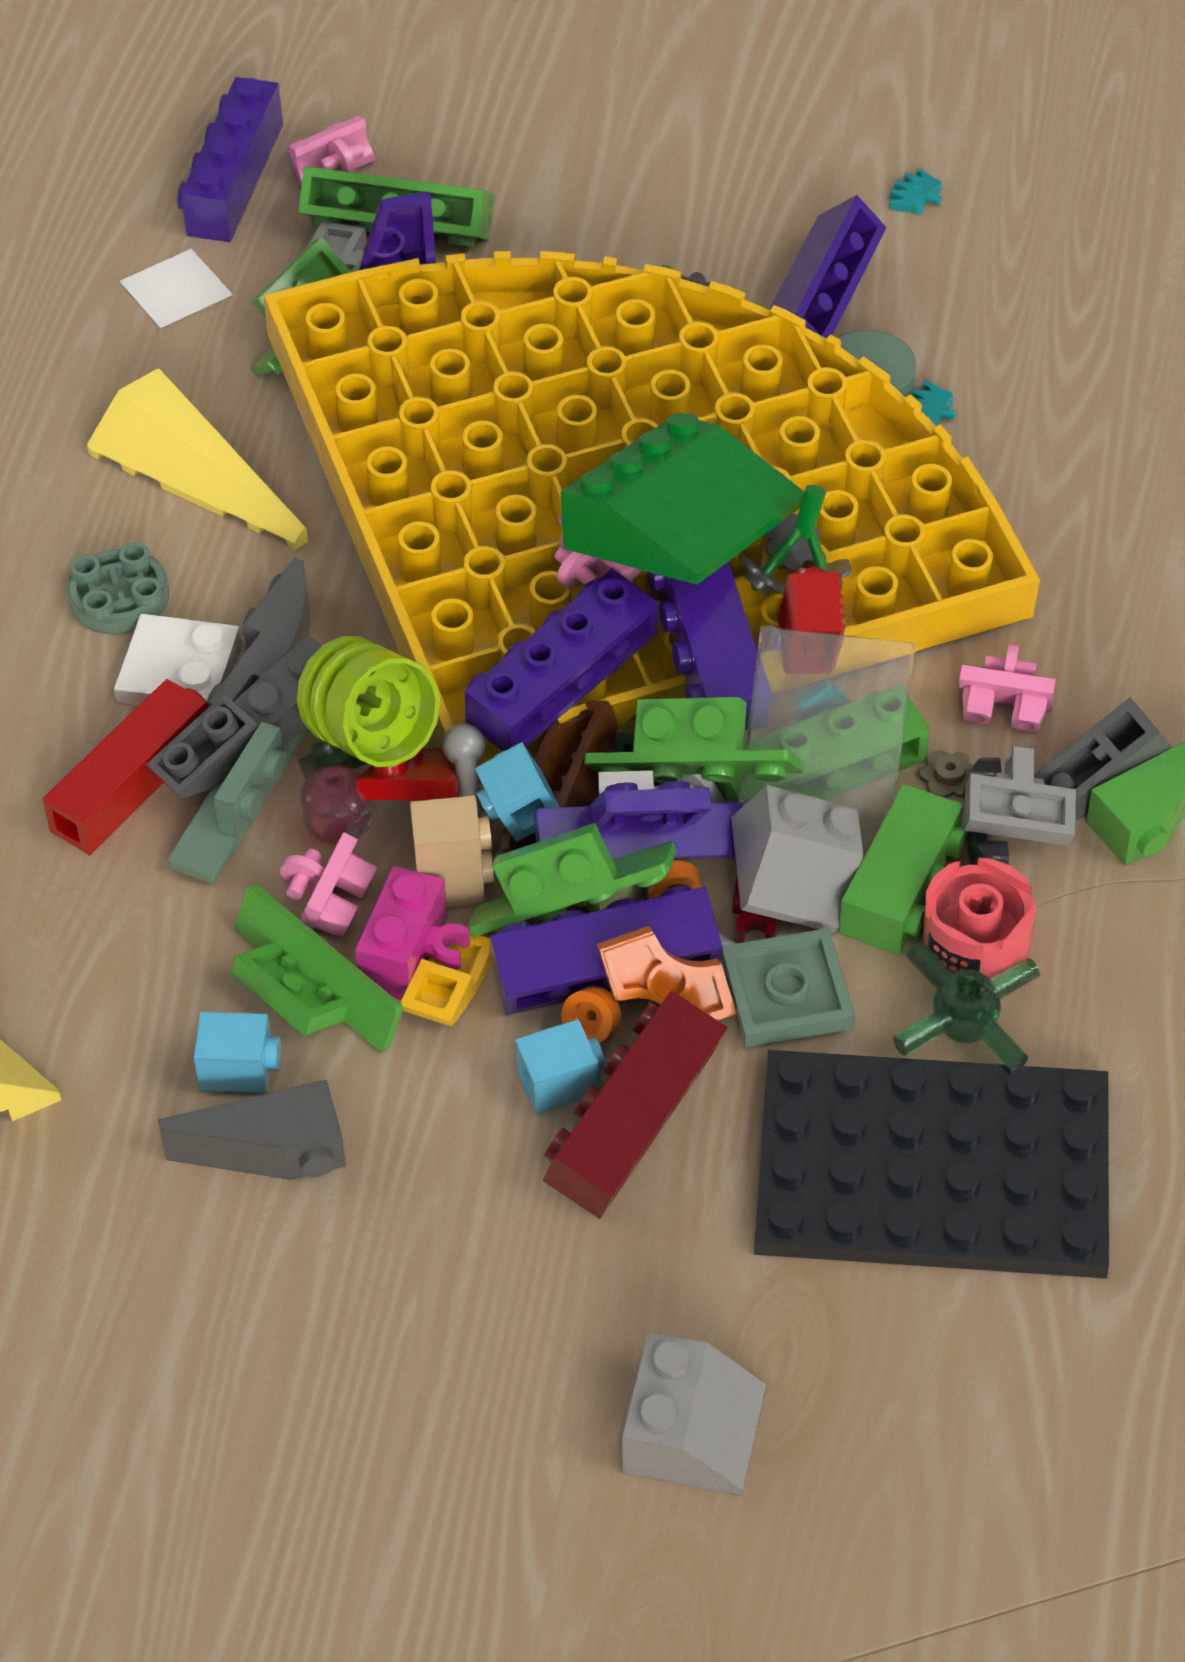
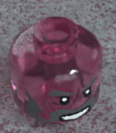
(334, 804)

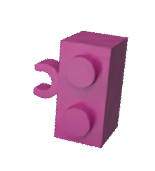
(408, 928)

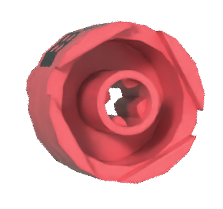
(979, 917)

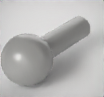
(464, 747)

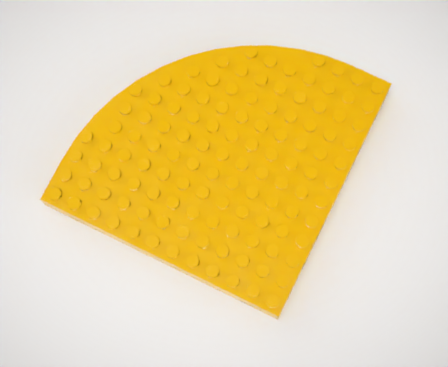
(489, 385)

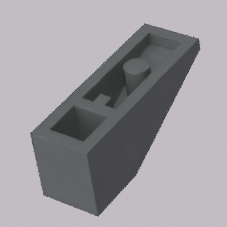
(1104, 752)
(267, 1135)

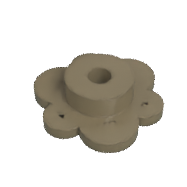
(946, 773)

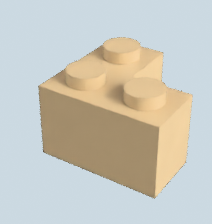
(450, 844)

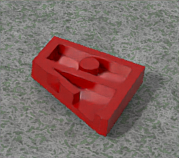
(417, 779)

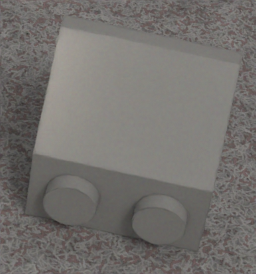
(795, 856)
(691, 1416)

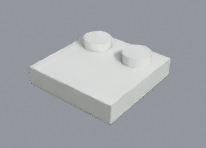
(178, 650)

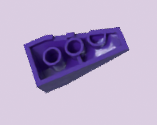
(401, 232)

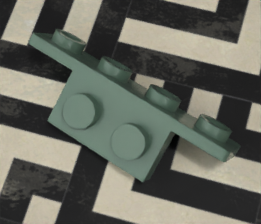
(234, 805)

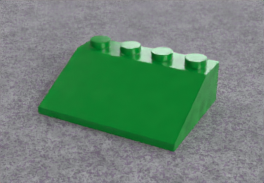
(676, 501)

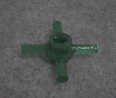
(966, 1006)

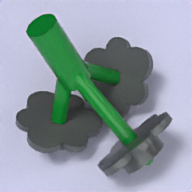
(792, 544)

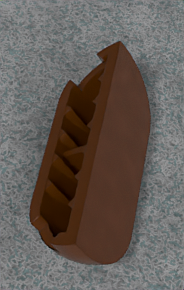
(563, 756)

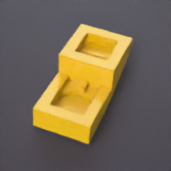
(444, 992)

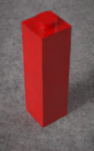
(115, 775)

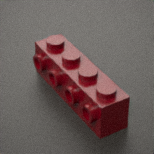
(633, 1104)

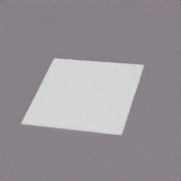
(176, 288)

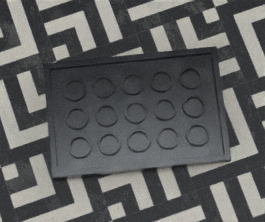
(935, 1164)

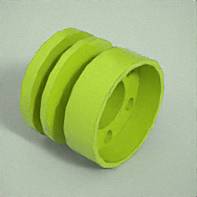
(368, 701)

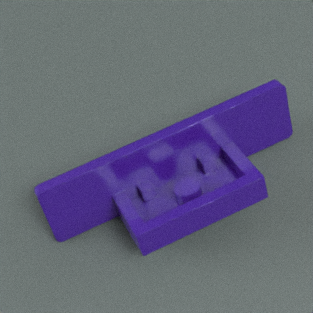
(647, 817)

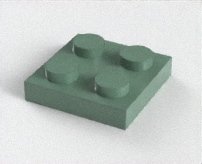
(787, 987)

